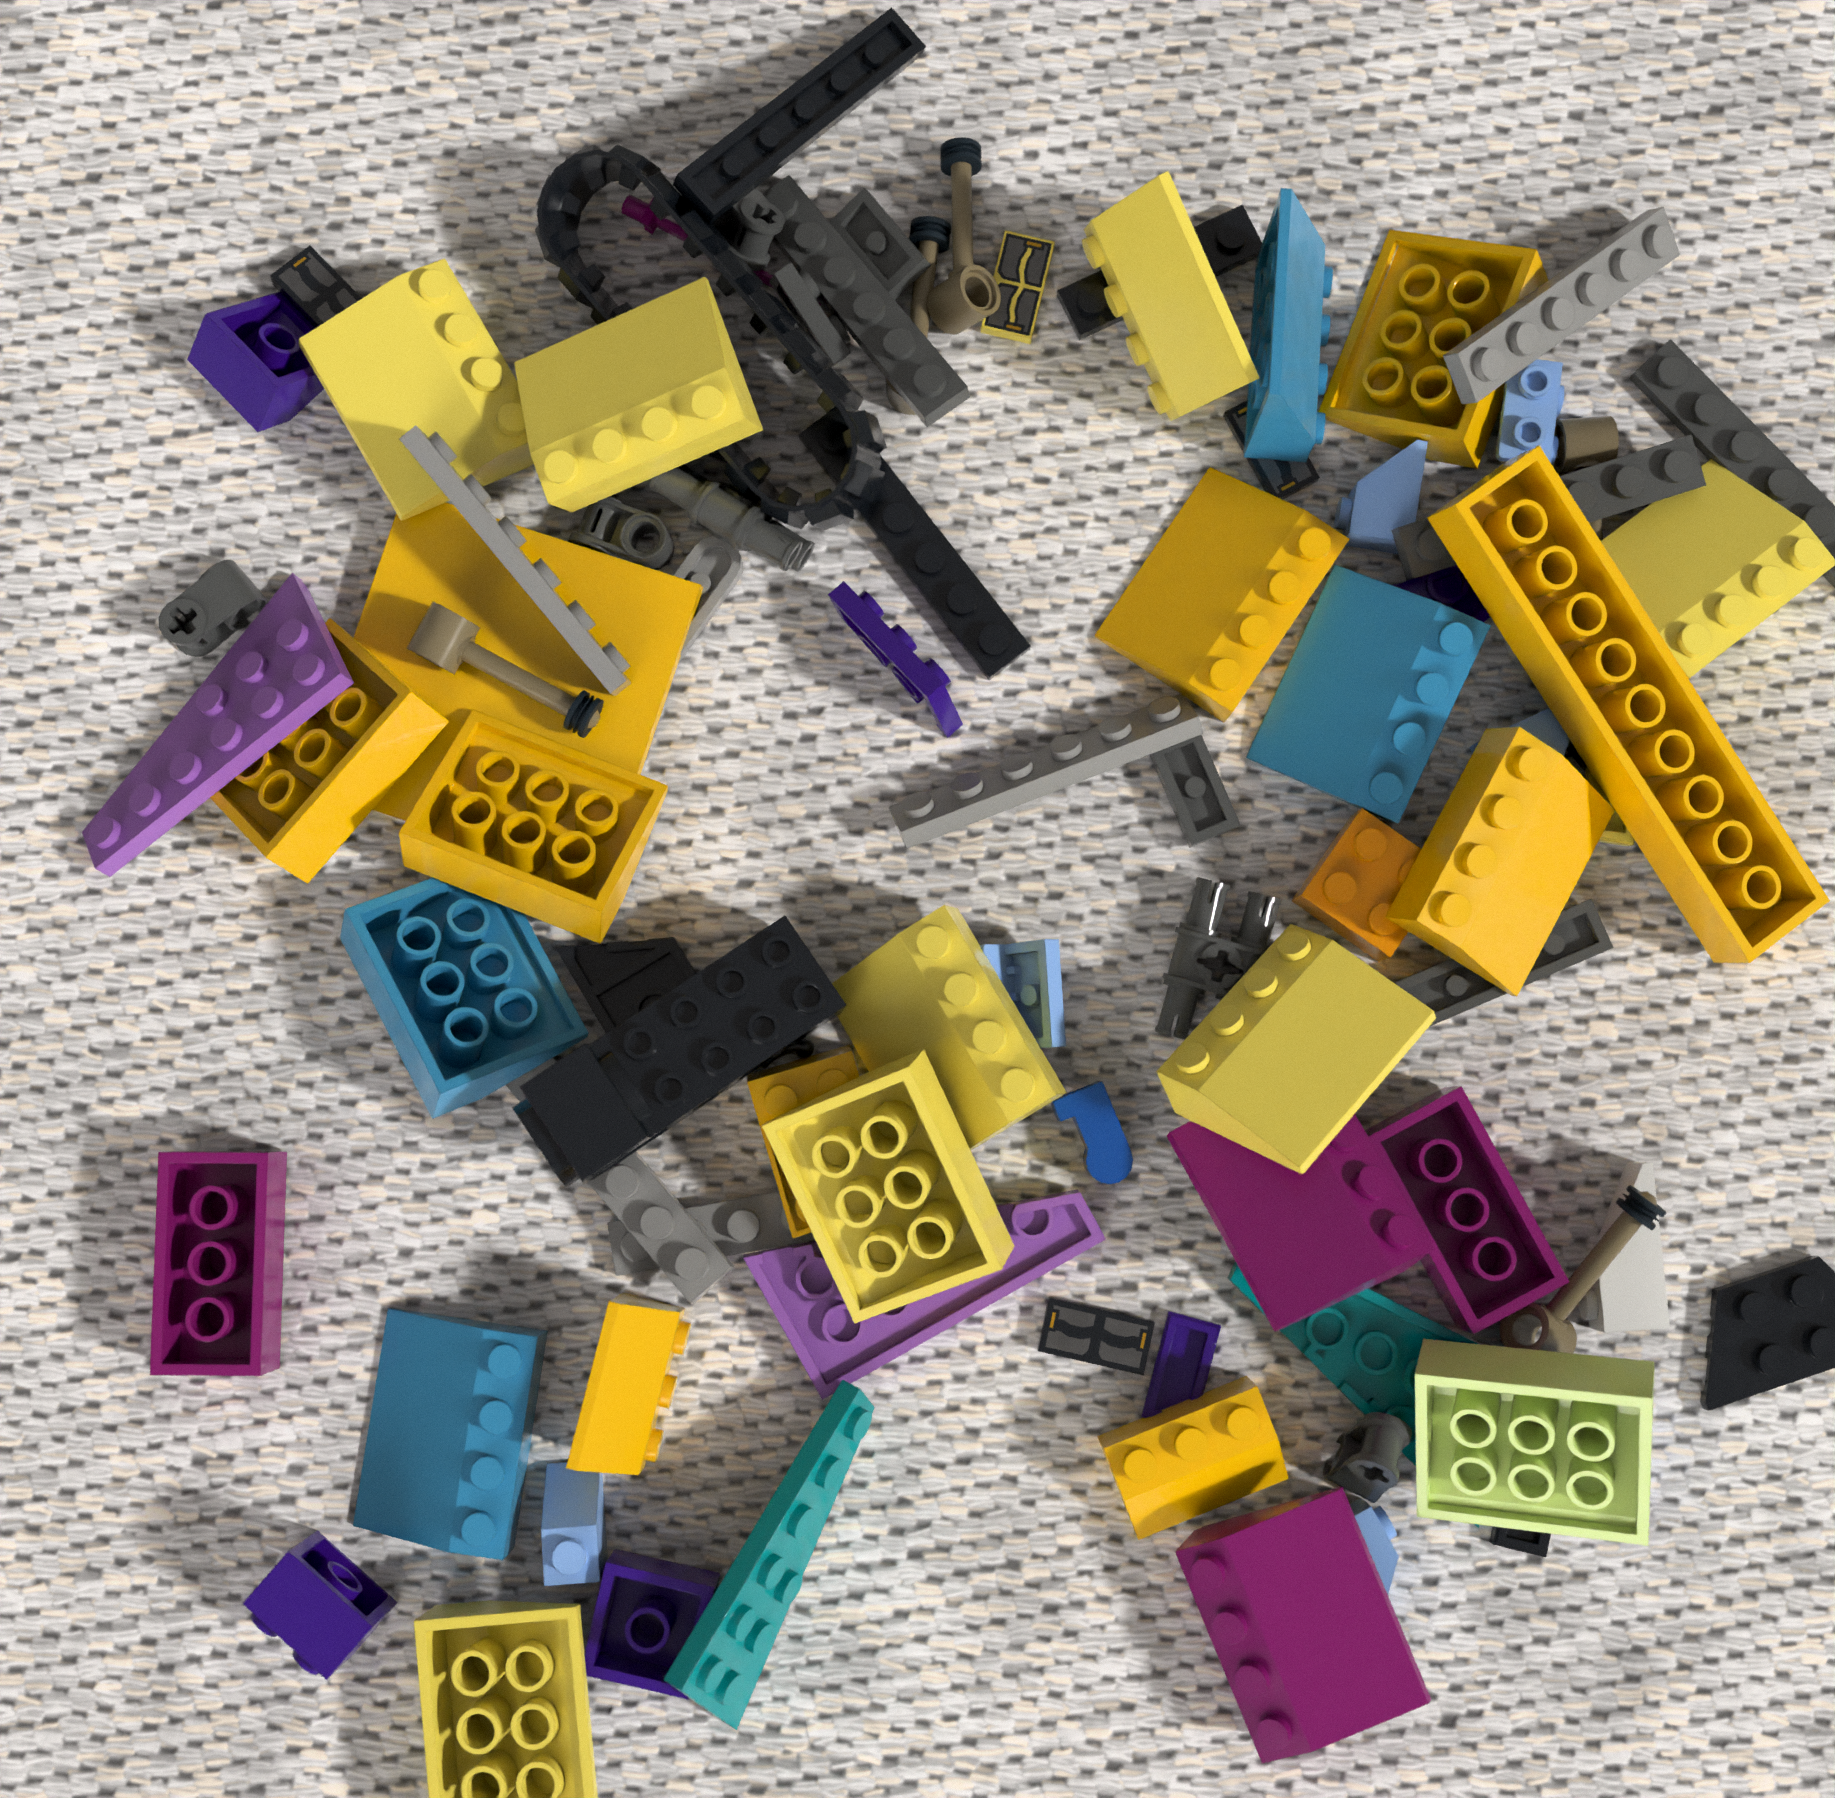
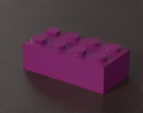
(1483, 1235)
(218, 1263)

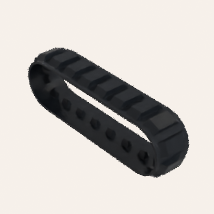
(559, 216)

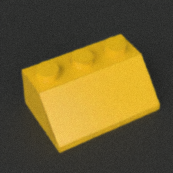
(628, 1386)
(1194, 1456)

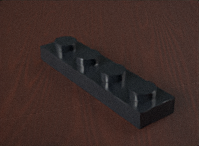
(1226, 241)

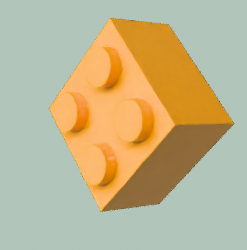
(1359, 883)

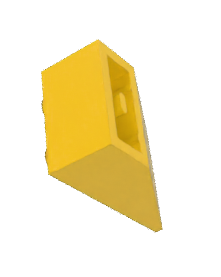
(787, 1087)

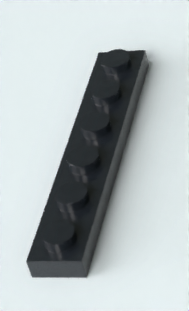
(798, 116)
(924, 555)

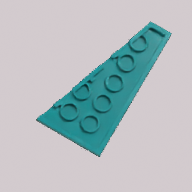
(1365, 1350)
(746, 1612)

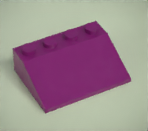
(1308, 1234)
(1301, 1624)

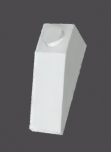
(1633, 1286)

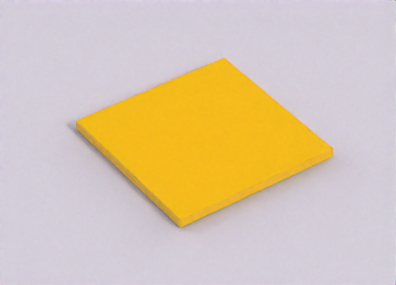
(447, 562)

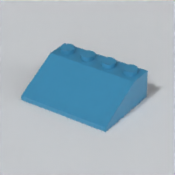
(1288, 337)
(1367, 692)
(459, 990)
(450, 1432)

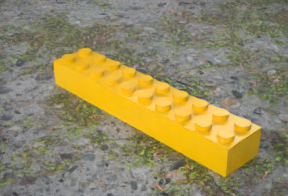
(1628, 708)

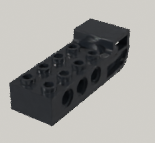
(677, 1054)

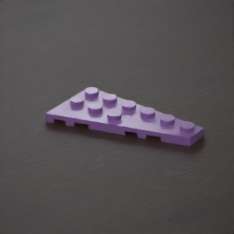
(248, 704)
(833, 1348)

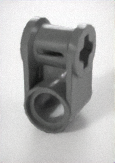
(750, 228)
(615, 530)
(217, 607)
(1369, 1456)

